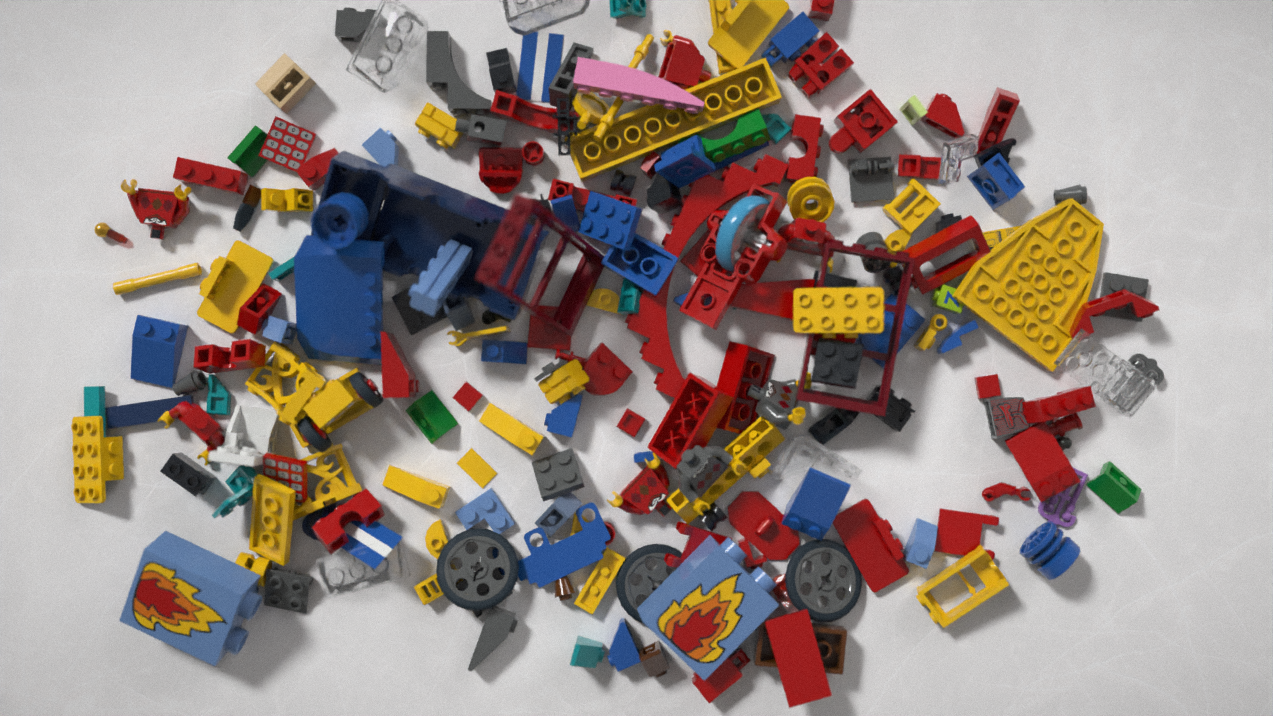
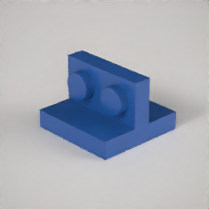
(685, 162)
(996, 181)

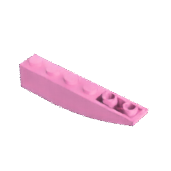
(631, 84)

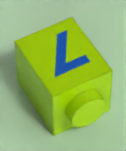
(943, 299)

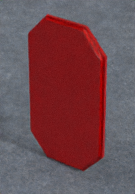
(761, 525)

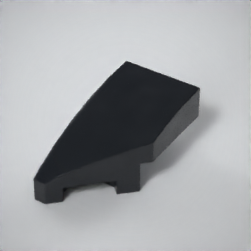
(1003, 148)

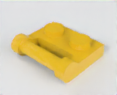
(916, 212)

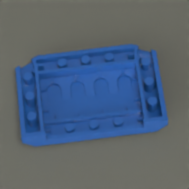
(340, 300)

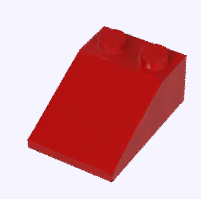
(397, 374)
(1042, 461)

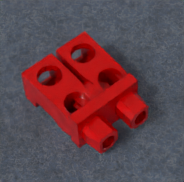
(815, 72)

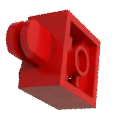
(857, 128)

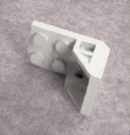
(248, 436)

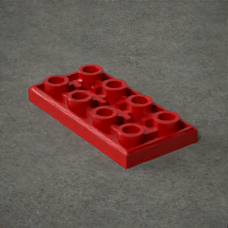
(798, 658)

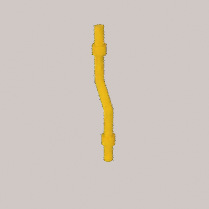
(608, 119)

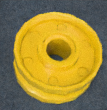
(808, 189)

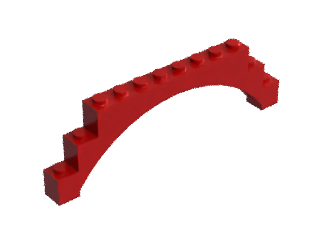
(704, 198)

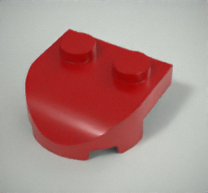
(500, 168)
(604, 371)

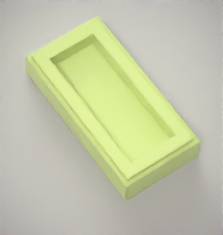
(913, 110)

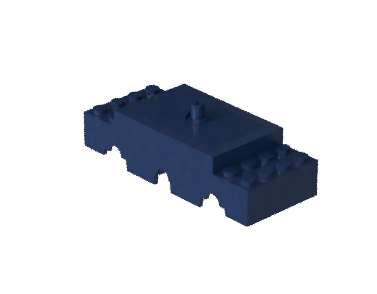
(423, 216)

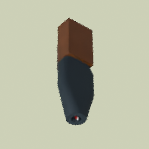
(246, 209)

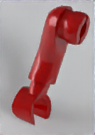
(1000, 489)

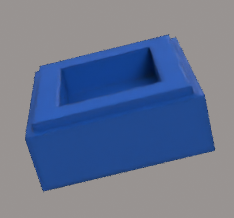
(640, 456)

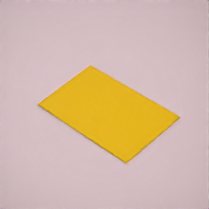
(477, 468)

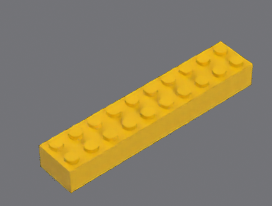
(659, 128)

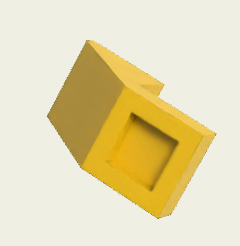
(287, 200)

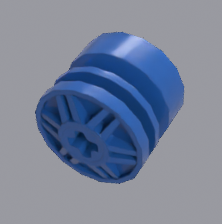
(330, 226)
(1050, 550)

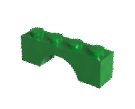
(748, 133)

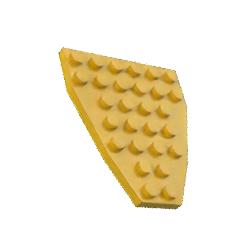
(1037, 280)

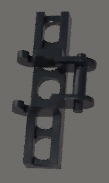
(575, 131)

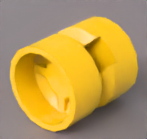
(257, 565)

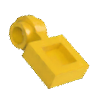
(927, 338)

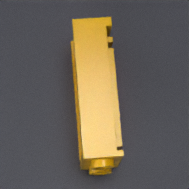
(984, 568)

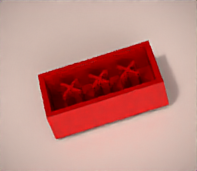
(690, 419)

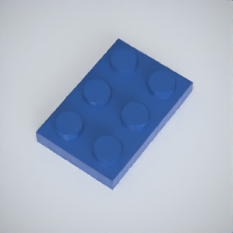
(610, 220)
(879, 341)

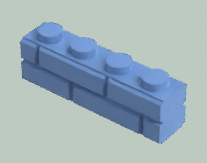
(440, 278)

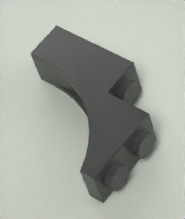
(442, 74)

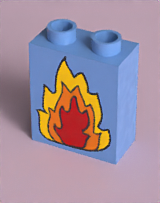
(191, 599)
(709, 605)

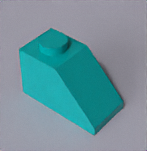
(587, 653)

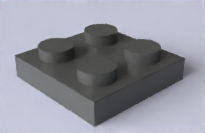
(1115, 282)
(557, 474)

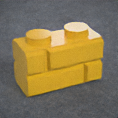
(438, 125)
(564, 381)

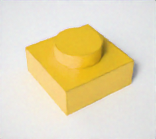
(760, 469)

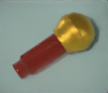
(104, 230)

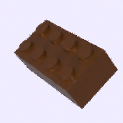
(829, 638)

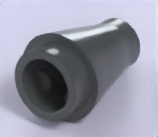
(1077, 192)
(190, 383)

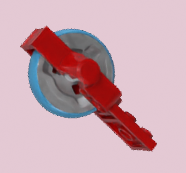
(743, 243)

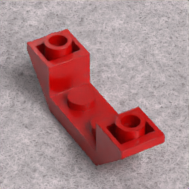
(579, 195)
(1139, 305)

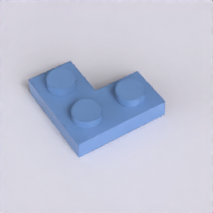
(487, 507)

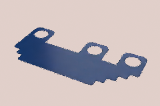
(566, 556)

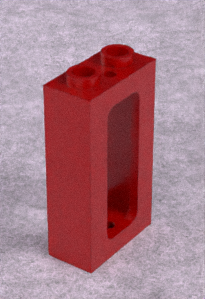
(942, 242)

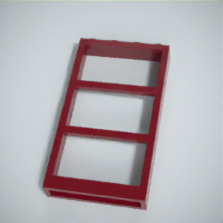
(503, 245)
(847, 402)

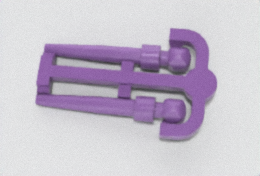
(1070, 507)

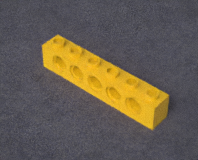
(748, 447)

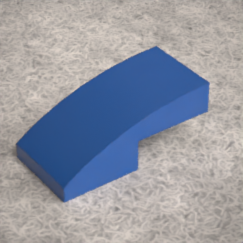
(565, 211)
(953, 340)

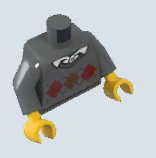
(778, 401)
(701, 469)

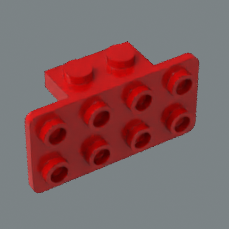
(871, 545)

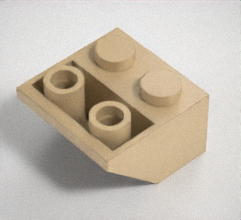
(285, 83)

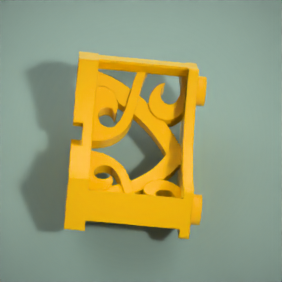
(307, 380)
(338, 489)

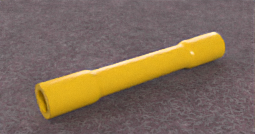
(180, 273)

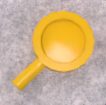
(589, 108)

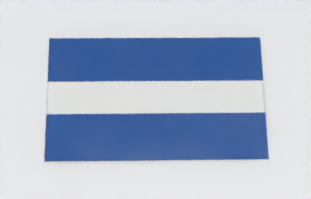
(538, 65)
(361, 536)

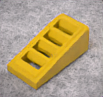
(421, 592)

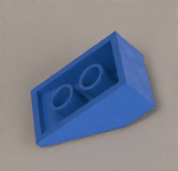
(643, 265)
(157, 350)
(815, 504)

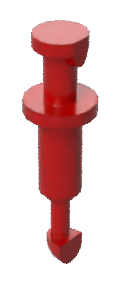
(569, 357)

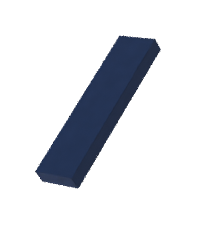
(142, 412)

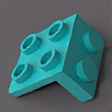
(242, 486)

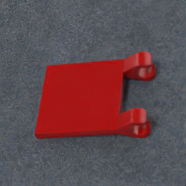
(961, 531)
(695, 538)

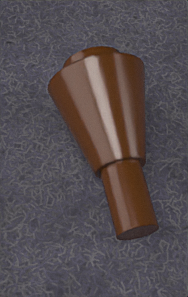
(563, 588)

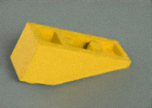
(512, 429)
(416, 487)

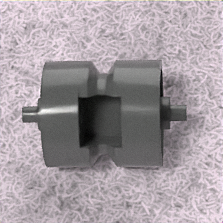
(872, 240)

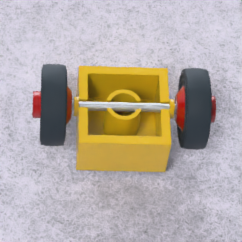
(333, 404)

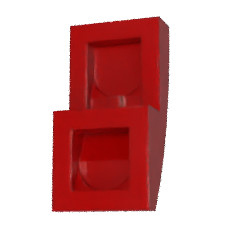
(919, 167)

